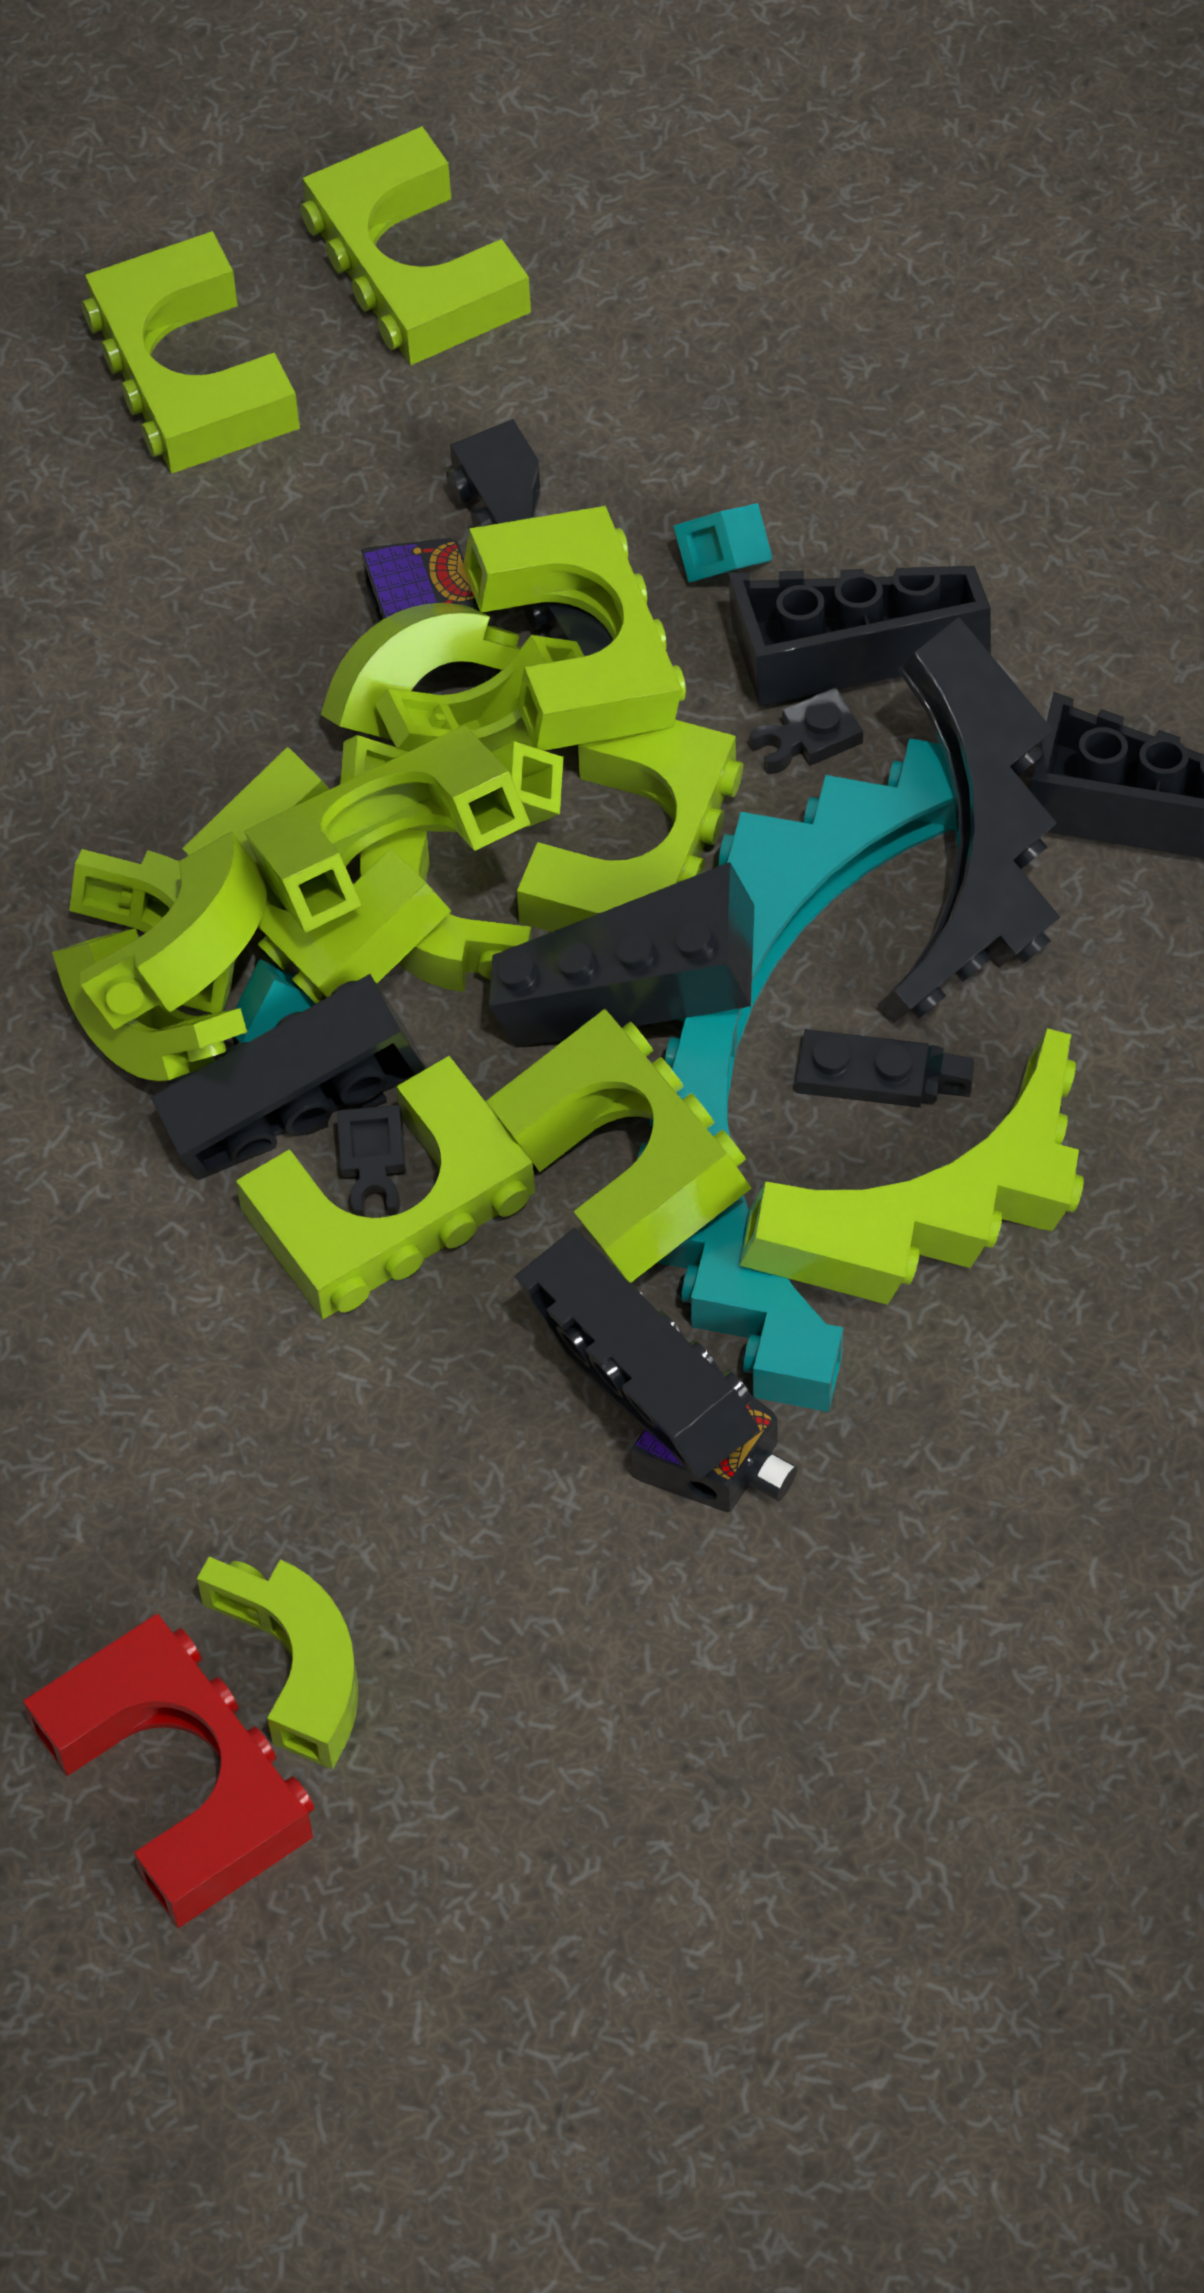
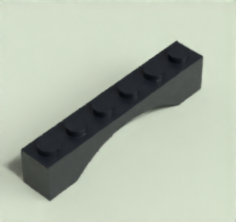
(502, 484)

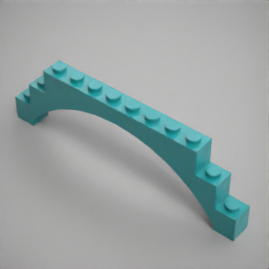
(791, 878)

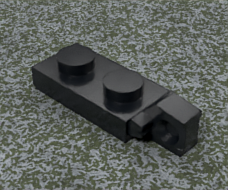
(880, 1069)

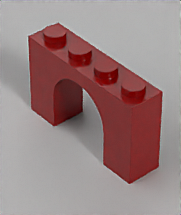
(152, 1683)

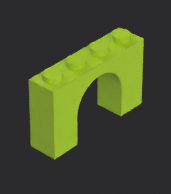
(415, 305)
(184, 414)
(584, 564)
(680, 770)
(438, 783)
(371, 939)
(676, 1181)
(344, 1255)

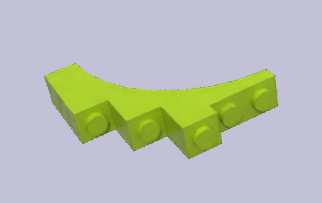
(874, 1236)

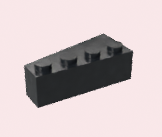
(847, 629)
(1119, 782)
(641, 961)
(289, 1079)
(638, 1355)

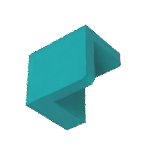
(723, 542)
(268, 999)

